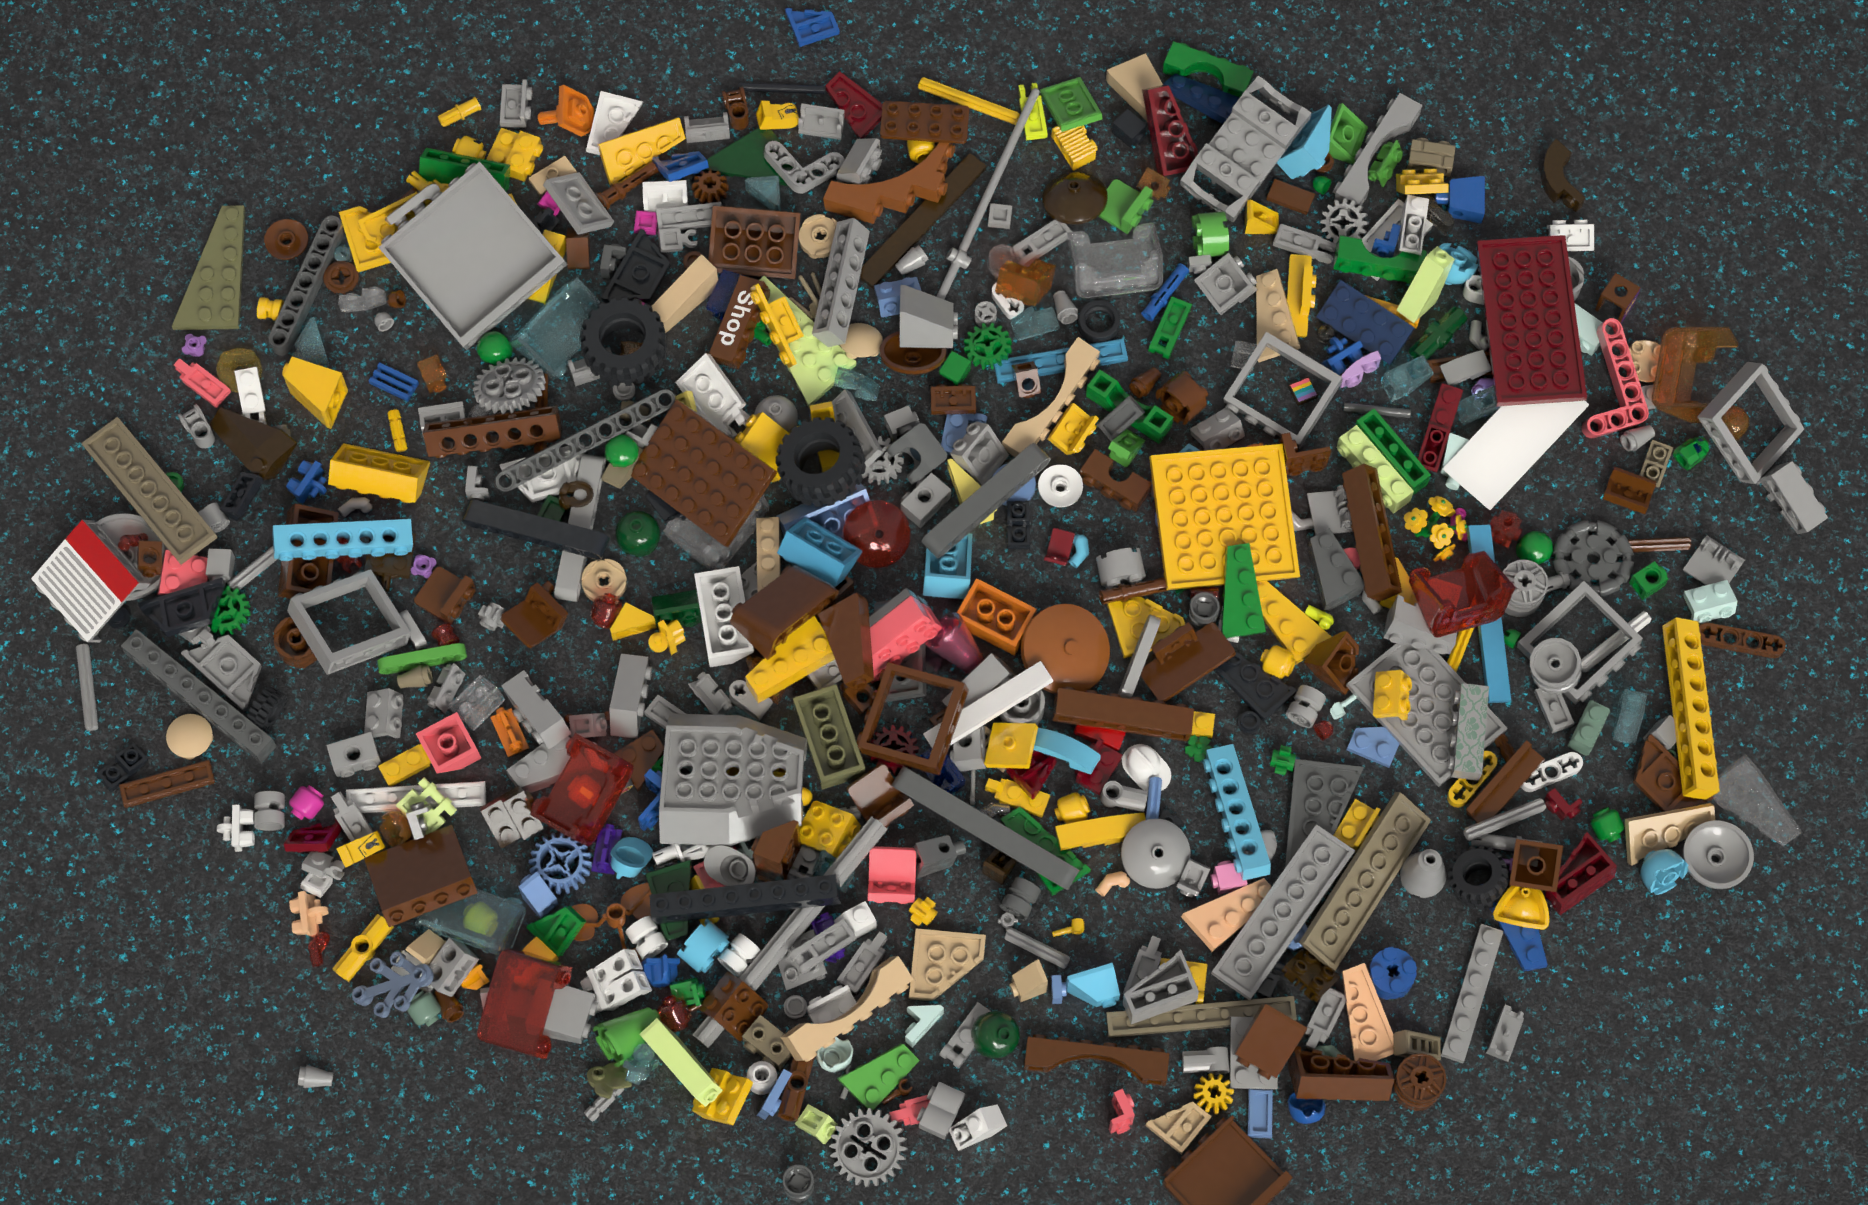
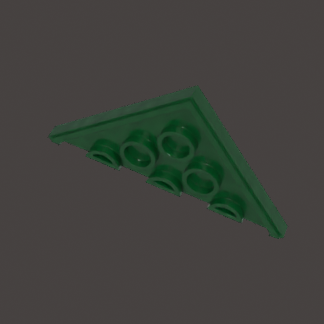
(746, 157)

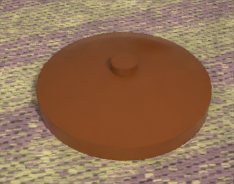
(1069, 646)

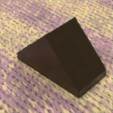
(998, 866)

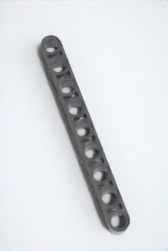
(573, 440)
(985, 828)

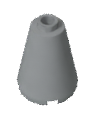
(1423, 873)

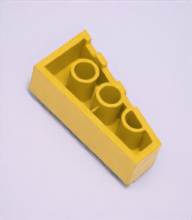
(796, 658)

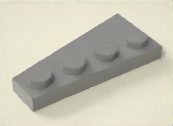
(848, 412)

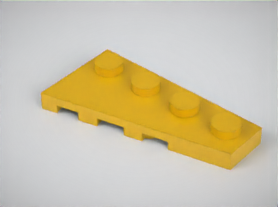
(1288, 623)

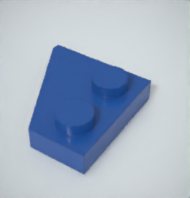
(811, 25)
(681, 165)

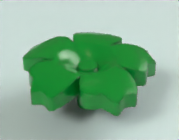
(1197, 747)

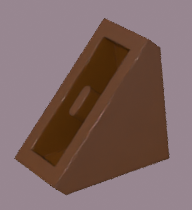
(578, 249)

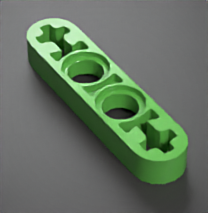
(425, 657)

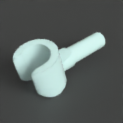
(1337, 709)

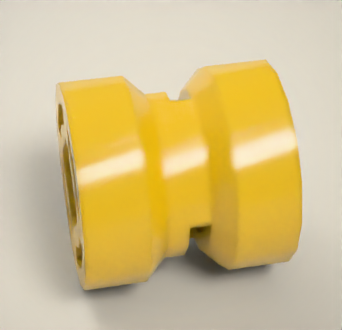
(268, 308)

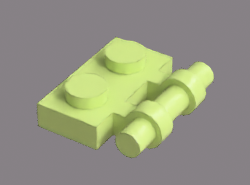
(432, 817)

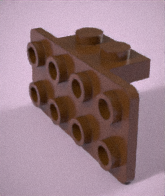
(924, 122)
(1185, 658)

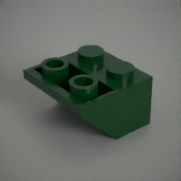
(679, 606)

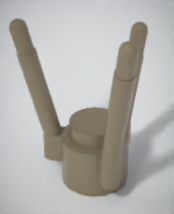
(814, 305)

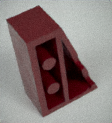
(1581, 875)

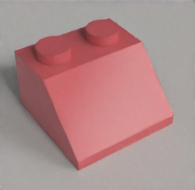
(448, 744)

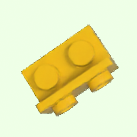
(1357, 824)

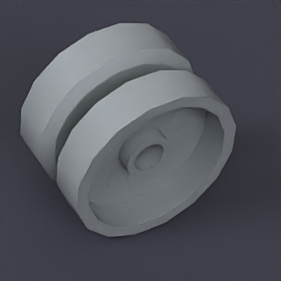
(1557, 679)

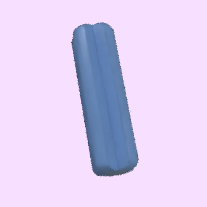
(1154, 796)

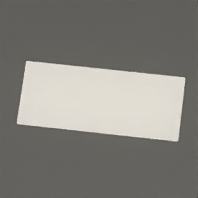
(1509, 447)

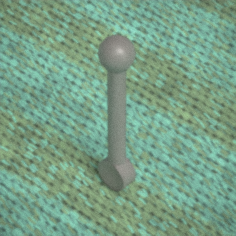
(972, 788)

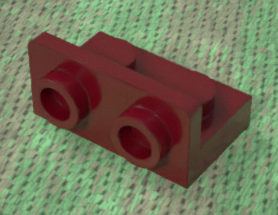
(1103, 770)

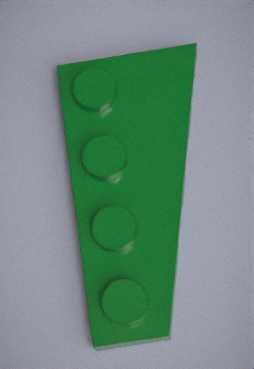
(1241, 598)
(1029, 828)

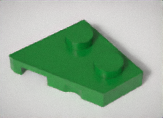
(558, 929)

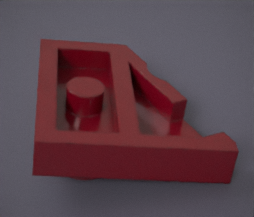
(1032, 779)
(312, 838)

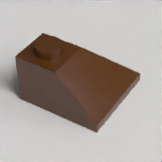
(1536, 865)

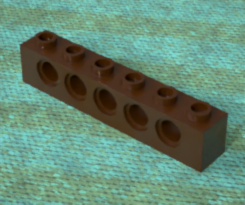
(501, 423)

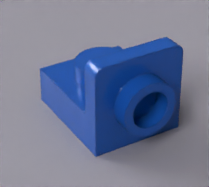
(1386, 247)

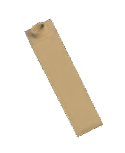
(1130, 79)
(686, 292)

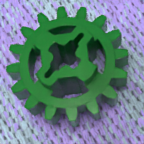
(998, 346)
(230, 619)

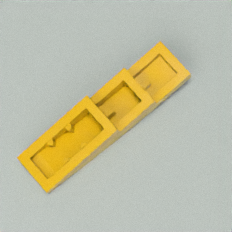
(1097, 831)

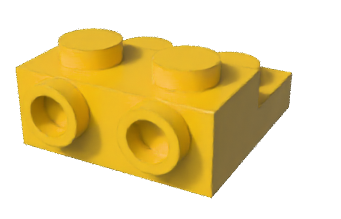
(516, 150)
(1421, 183)
(729, 1101)

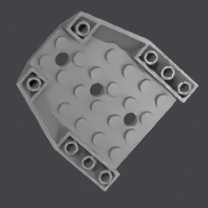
(722, 808)

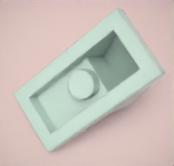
(926, 1018)

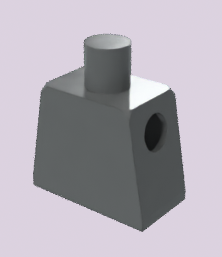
(936, 854)

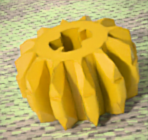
(1222, 1091)

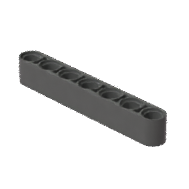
(306, 295)
(985, 500)

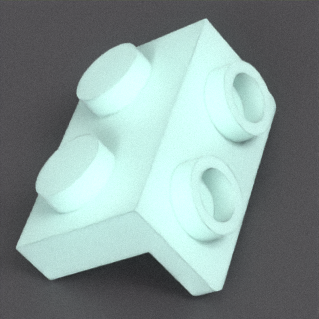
(1711, 602)

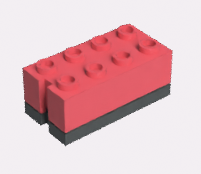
(900, 629)

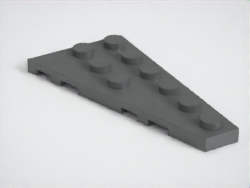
(1318, 798)

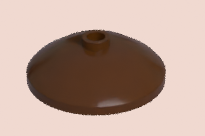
(909, 359)

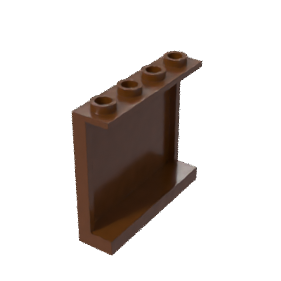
(420, 876)
(1226, 1171)

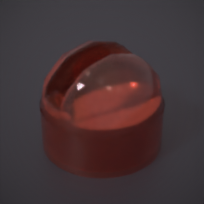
(1323, 729)

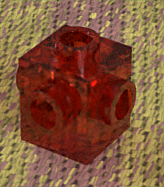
(1505, 528)

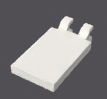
(1385, 224)
(714, 395)

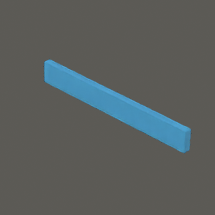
(1491, 634)

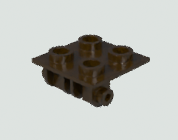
(1311, 973)

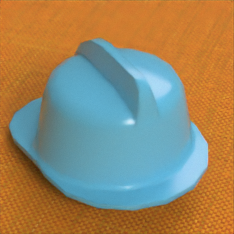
(630, 856)

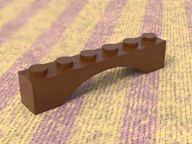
(1145, 1065)

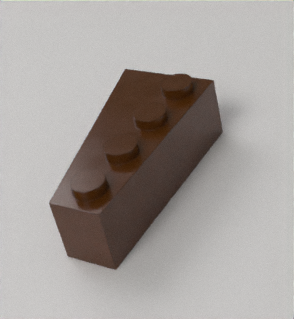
(1339, 1077)

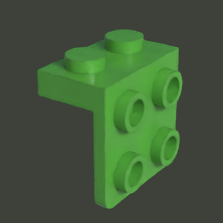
(1126, 205)

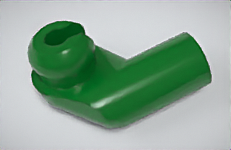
(761, 334)

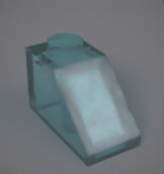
(310, 345)
(1629, 716)

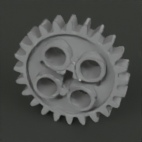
(509, 385)
(879, 1128)

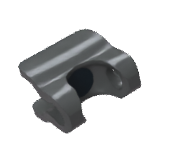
(923, 449)

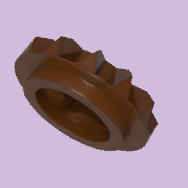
(333, 272)

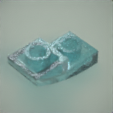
(864, 386)

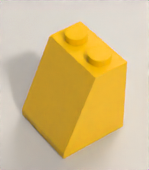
(316, 388)

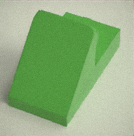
(1125, 447)

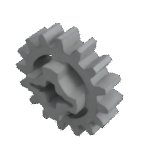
(1345, 212)
(884, 470)

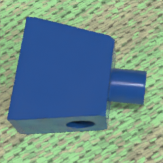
(1465, 198)

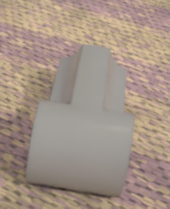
(1126, 796)
(1212, 1060)

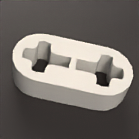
(1004, 304)

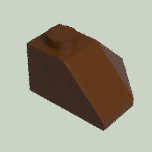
(1335, 661)

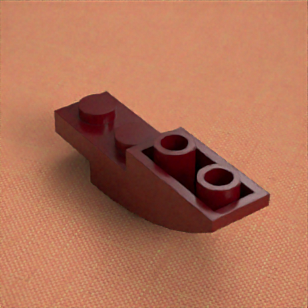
(1439, 427)

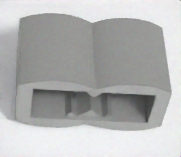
(941, 1110)

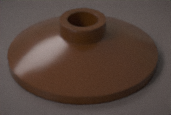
(284, 231)

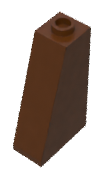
(850, 639)

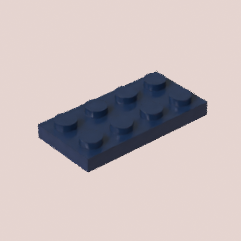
(1365, 321)

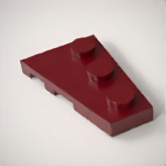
(859, 107)

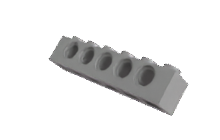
(840, 282)

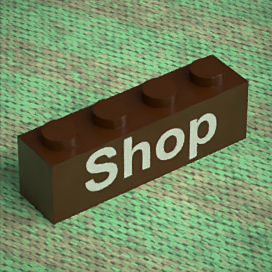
(738, 324)

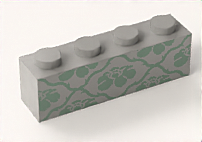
(1469, 731)

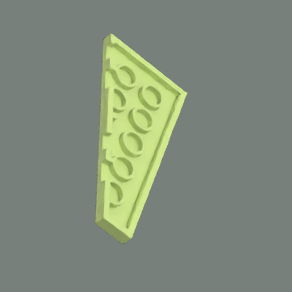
(815, 361)

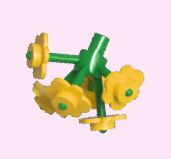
(1437, 533)

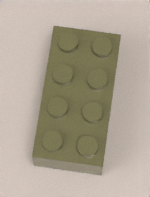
(829, 736)

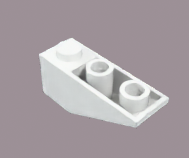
(1413, 224)

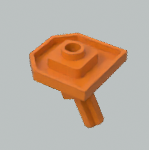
(573, 112)

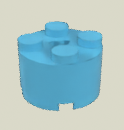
(703, 946)

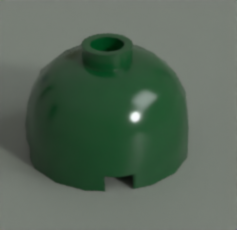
(637, 533)
(995, 1034)

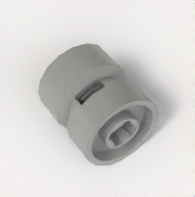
(1306, 705)
(269, 813)

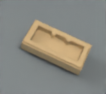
(556, 169)

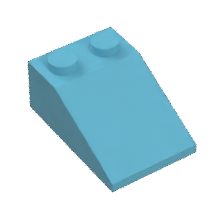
(1309, 146)
(950, 573)

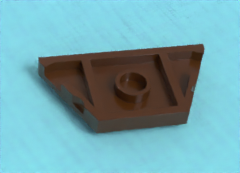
(1660, 777)

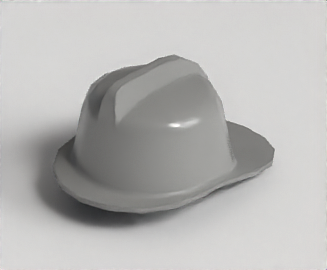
(729, 866)

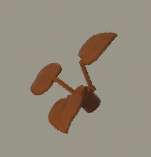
(634, 901)

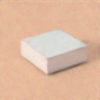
(316, 885)

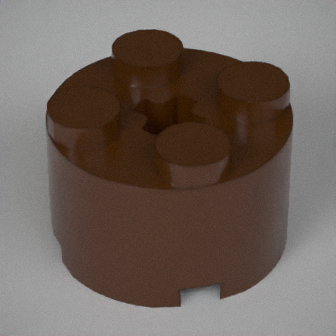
(1182, 397)
(292, 653)

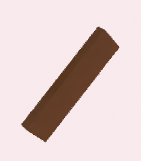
(167, 783)

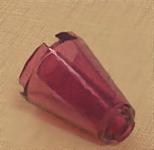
(956, 644)

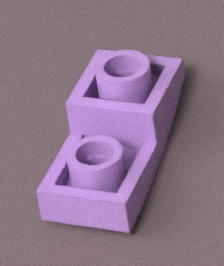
(1354, 373)

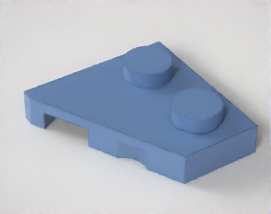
(1374, 744)

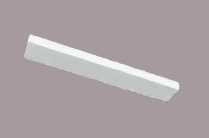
(996, 702)
(385, 798)

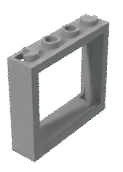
(1301, 360)
(1724, 440)
(1562, 609)
(359, 652)

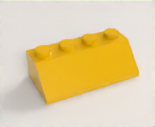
(378, 473)

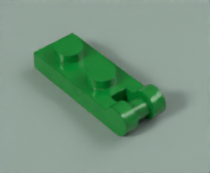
(1170, 327)

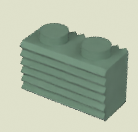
(1589, 728)

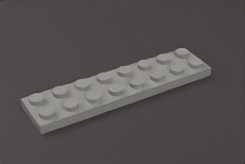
(1283, 912)

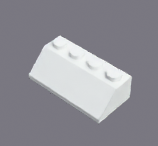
(717, 596)

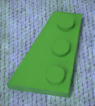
(878, 1077)

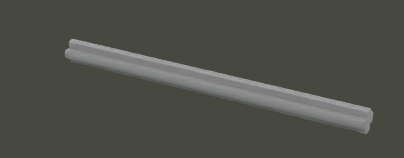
(798, 922)

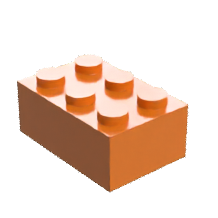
(995, 616)

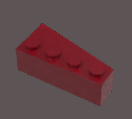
(1168, 132)

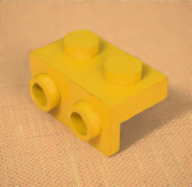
(1073, 430)
(1392, 694)

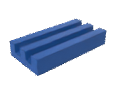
(377, 373)

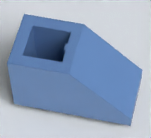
(537, 894)

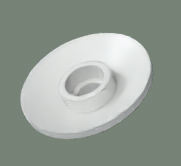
(1060, 476)

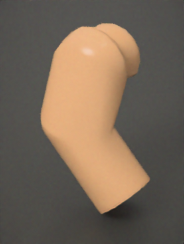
(1117, 878)

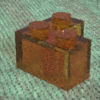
(1024, 282)

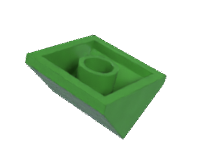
(1346, 135)

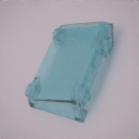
(555, 329)
(478, 921)

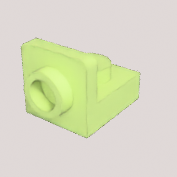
(816, 1123)

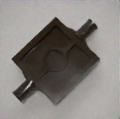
(390, 565)

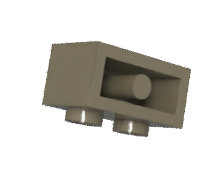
(766, 1041)

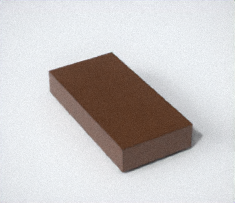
(1290, 196)

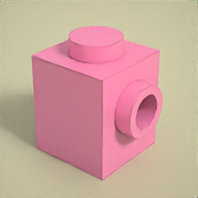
(1226, 878)

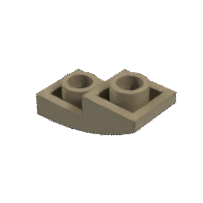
(1656, 461)
(619, 475)

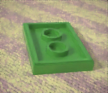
(1071, 104)

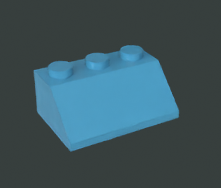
(818, 551)

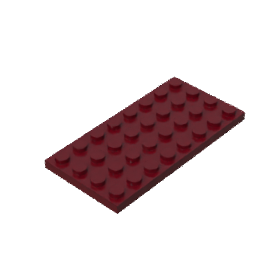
(1531, 321)

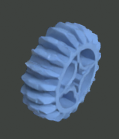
(566, 857)

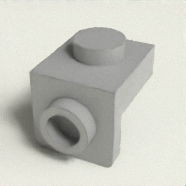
(1193, 878)

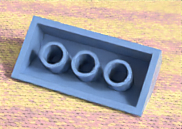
(828, 517)

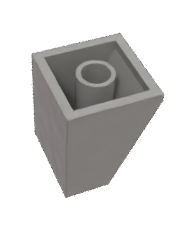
(926, 320)
(570, 1015)

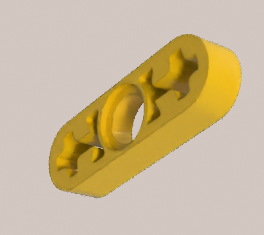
(1473, 788)

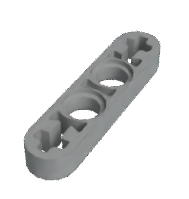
(1139, 656)

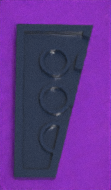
(1202, 97)

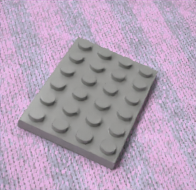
(1429, 722)

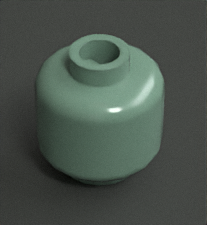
(424, 1009)

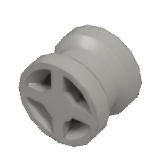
(985, 309)

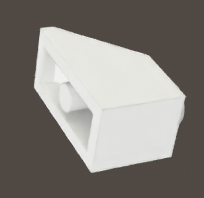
(859, 919)

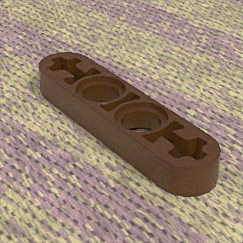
(1740, 640)

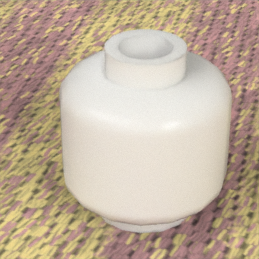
(762, 1070)

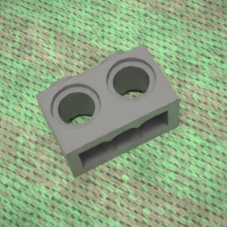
(451, 966)

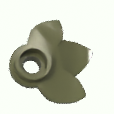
(607, 1078)

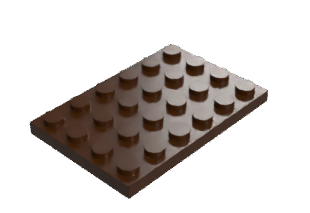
(702, 473)

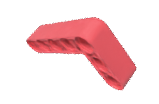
(1619, 383)

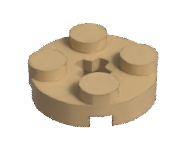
(808, 232)
(603, 569)

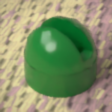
(1321, 184)
(1513, 638)

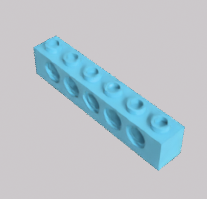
(399, 529)
(1225, 759)

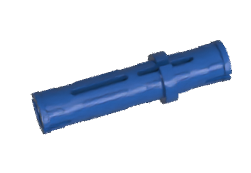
(1152, 310)

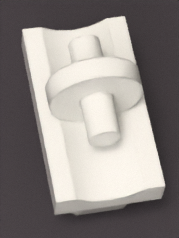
(239, 837)

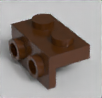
(1629, 490)

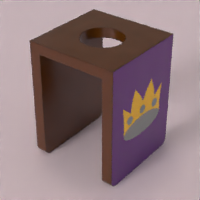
(1625, 302)

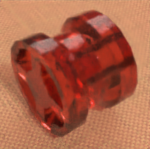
(445, 635)

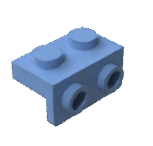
(889, 295)

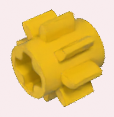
(923, 911)

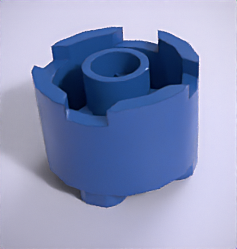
(1401, 964)

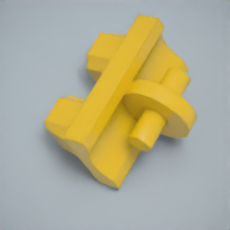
(668, 636)

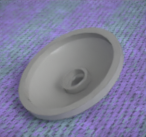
(1728, 845)
(1139, 855)

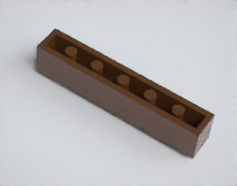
(1371, 532)
(1123, 714)

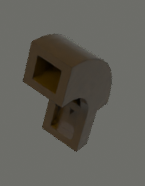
(1553, 178)

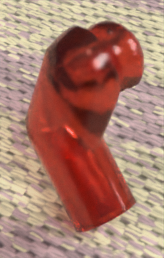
(131, 540)

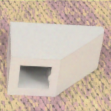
(977, 1126)

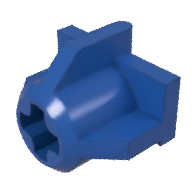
(661, 970)

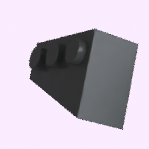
(1333, 571)

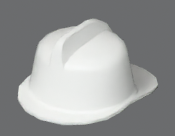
(1144, 762)

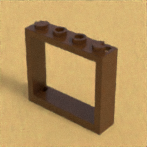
(945, 733)

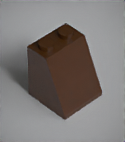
(1269, 1041)

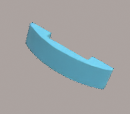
(1066, 748)

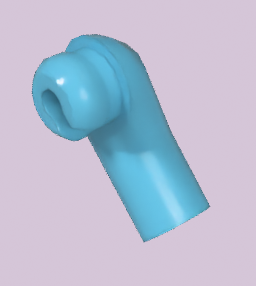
(1082, 550)

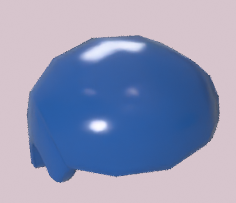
(1306, 1110)

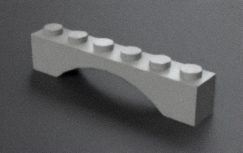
(1399, 119)

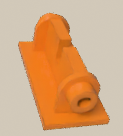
(509, 732)

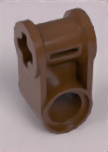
(736, 104)

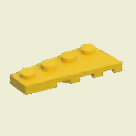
(630, 151)

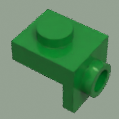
(690, 990)

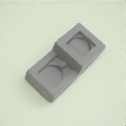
(1466, 367)

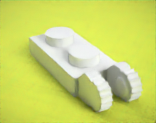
(250, 393)

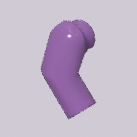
(1482, 384)

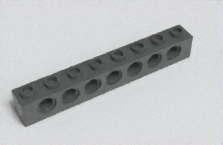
(198, 696)

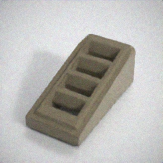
(1403, 1044)

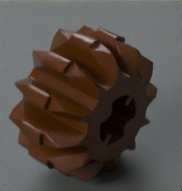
(710, 179)

